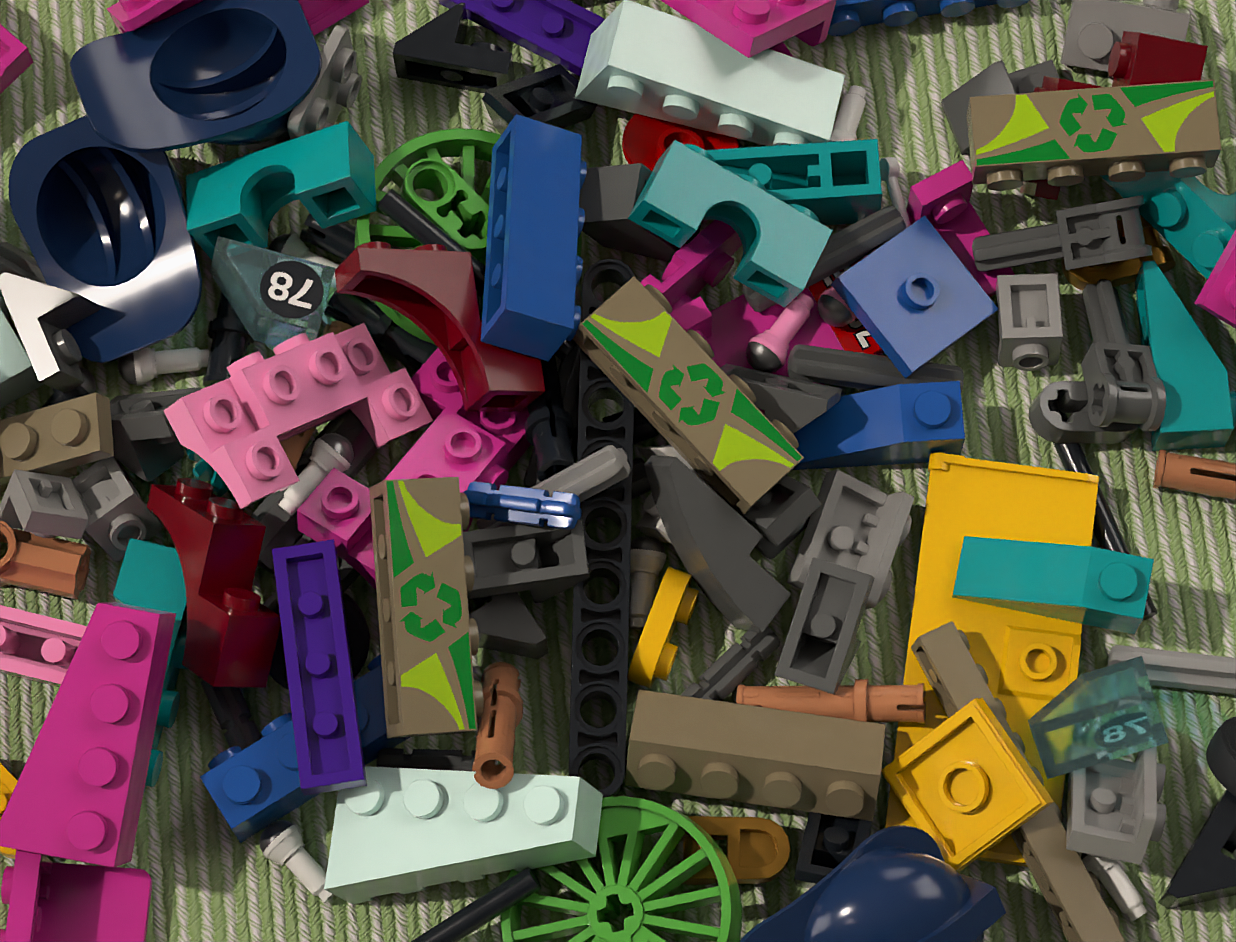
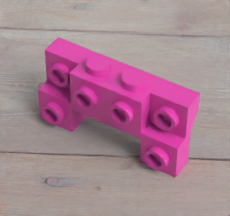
(457, 444)

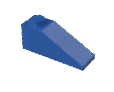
(885, 427)

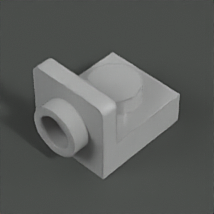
(1029, 321)
(43, 505)
(114, 507)

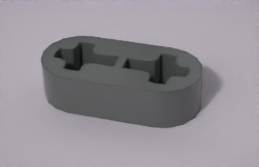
(1072, 398)

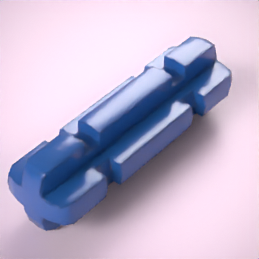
(523, 505)

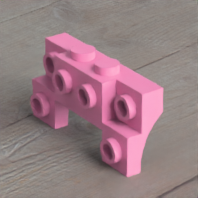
(300, 387)

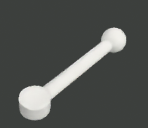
(890, 172)

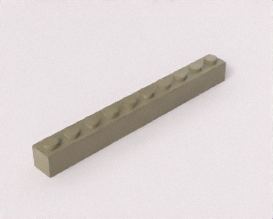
(1059, 872)

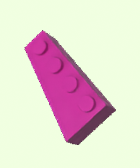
(95, 747)

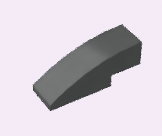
(714, 545)

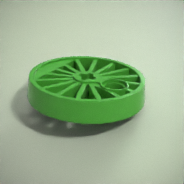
(459, 208)
(631, 821)

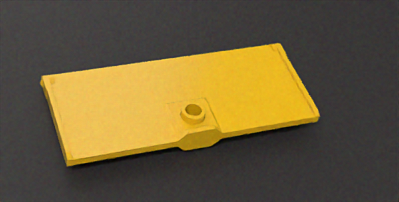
(1022, 653)

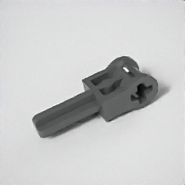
(1082, 237)
(1116, 373)

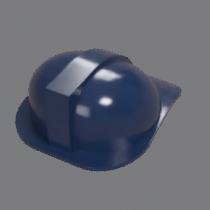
(200, 76)
(110, 232)
(888, 892)

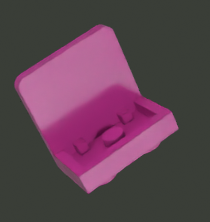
(74, 901)

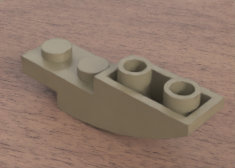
(56, 438)

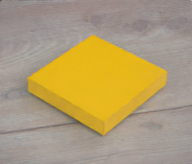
(967, 784)

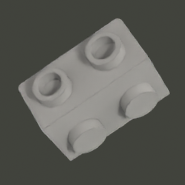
(1099, 24)
(855, 530)
(1116, 807)

